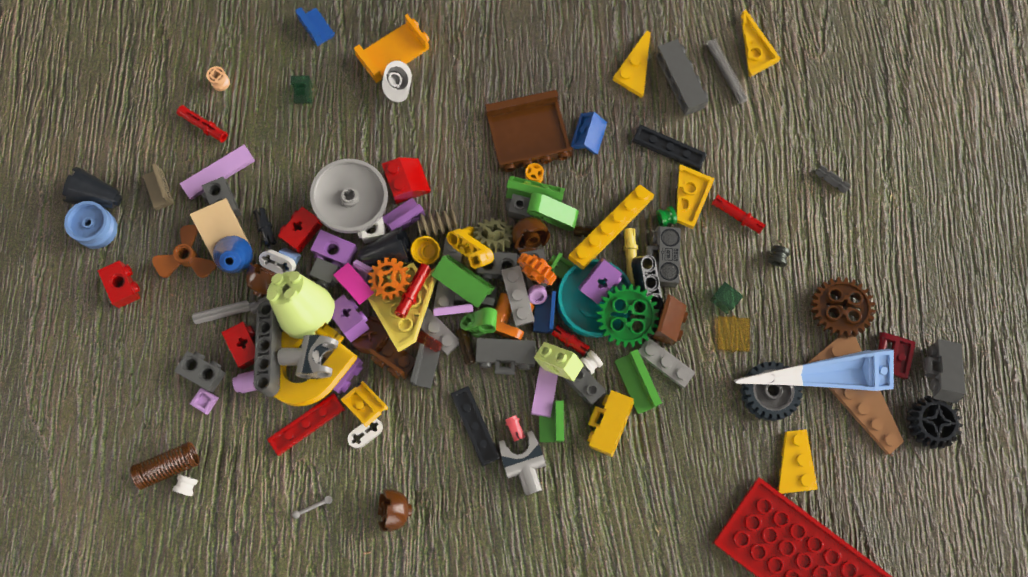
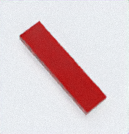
(306, 424)

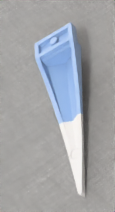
(858, 371)

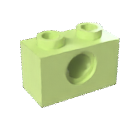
(558, 361)

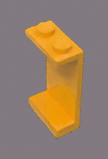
(400, 45)

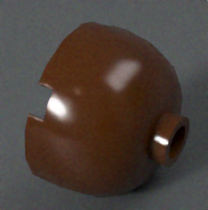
(529, 233)
(258, 279)
(393, 510)

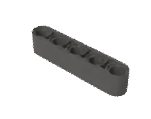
(266, 351)

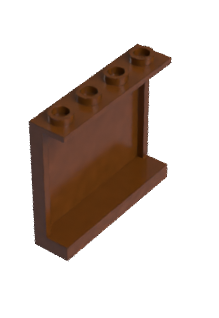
(528, 131)

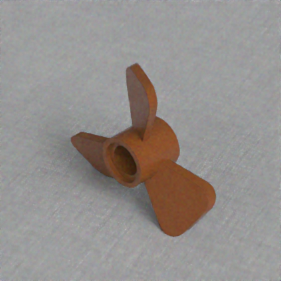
(167, 264)

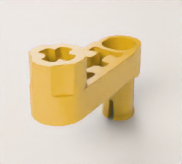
(478, 255)

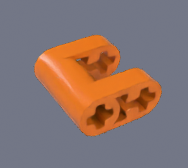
(503, 314)

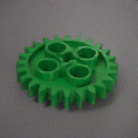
(629, 298)

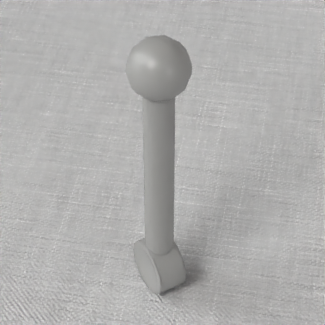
(328, 500)

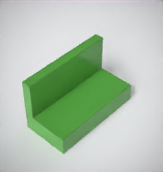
(552, 428)

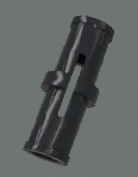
(264, 227)

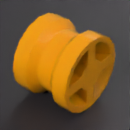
(534, 170)

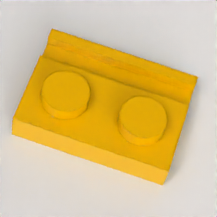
(364, 404)

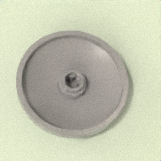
(349, 195)

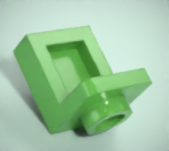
(559, 265)

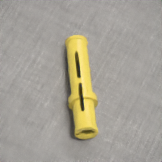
(630, 248)

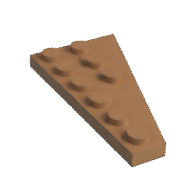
(864, 405)

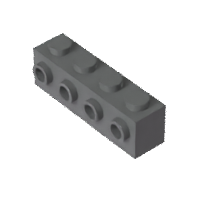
(682, 77)

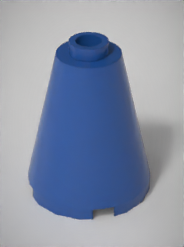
(235, 248)

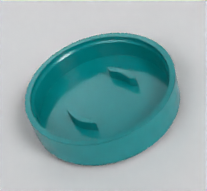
(578, 309)

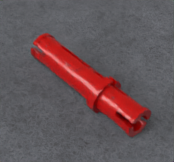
(208, 127)
(738, 214)
(409, 297)

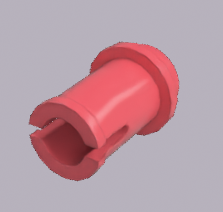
(514, 427)

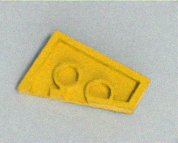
(691, 195)
(797, 465)

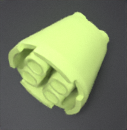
(299, 304)

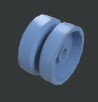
(91, 225)

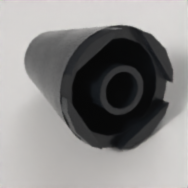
(87, 187)
(391, 245)

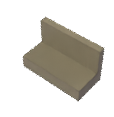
(158, 188)

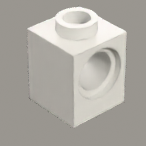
(380, 231)

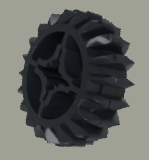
(936, 409)

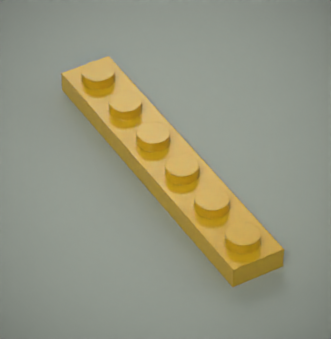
(611, 226)

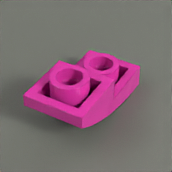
(353, 283)

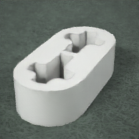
(278, 260)
(367, 437)

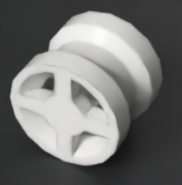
(591, 362)
(185, 485)

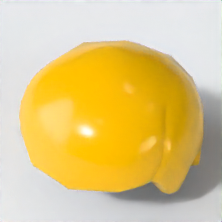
(425, 250)

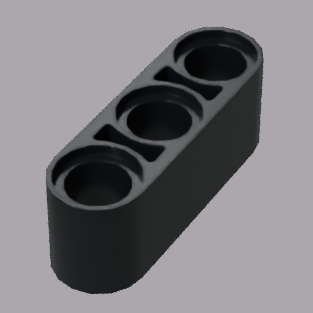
(650, 273)

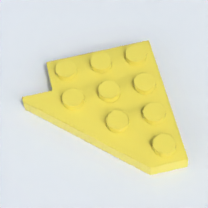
(403, 331)

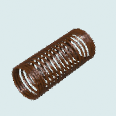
(189, 453)

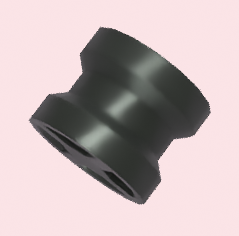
(779, 256)

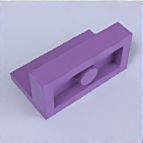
(403, 215)

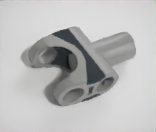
(309, 357)
(524, 464)

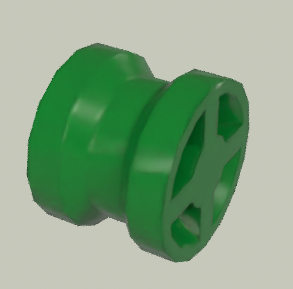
(666, 216)

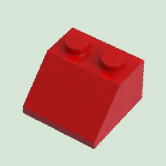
(405, 178)

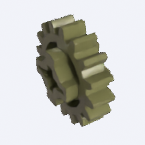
(494, 234)

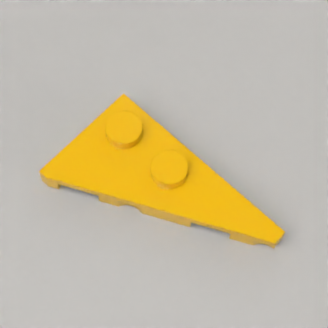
(757, 47)
(633, 70)

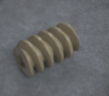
(437, 223)

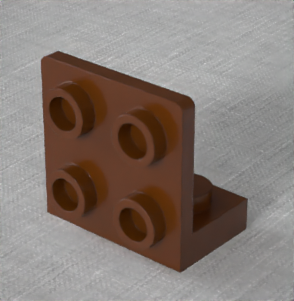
(397, 363)

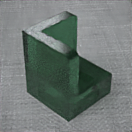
(302, 89)
(726, 298)

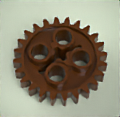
(842, 323)

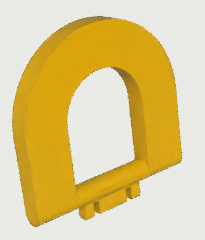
(314, 389)

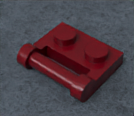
(902, 353)

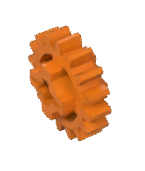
(536, 269)
(394, 273)

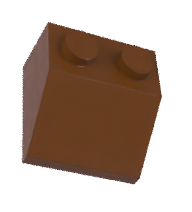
(671, 317)

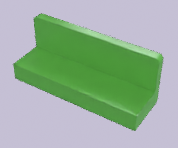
(526, 187)
(462, 280)
(638, 382)

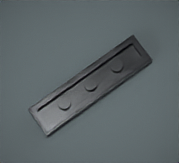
(669, 147)
(475, 426)

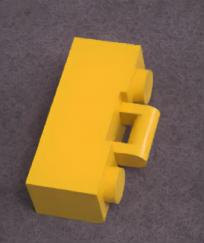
(609, 431)

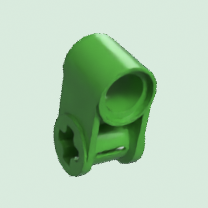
(480, 322)

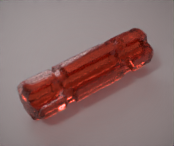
(428, 341)

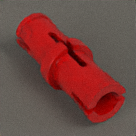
(570, 340)

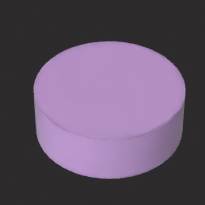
(537, 294)

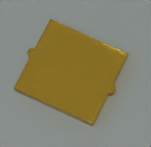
(733, 334)

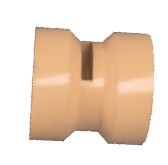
(221, 82)

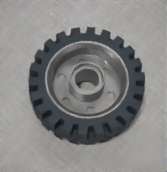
(768, 406)

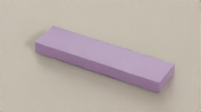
(223, 167)

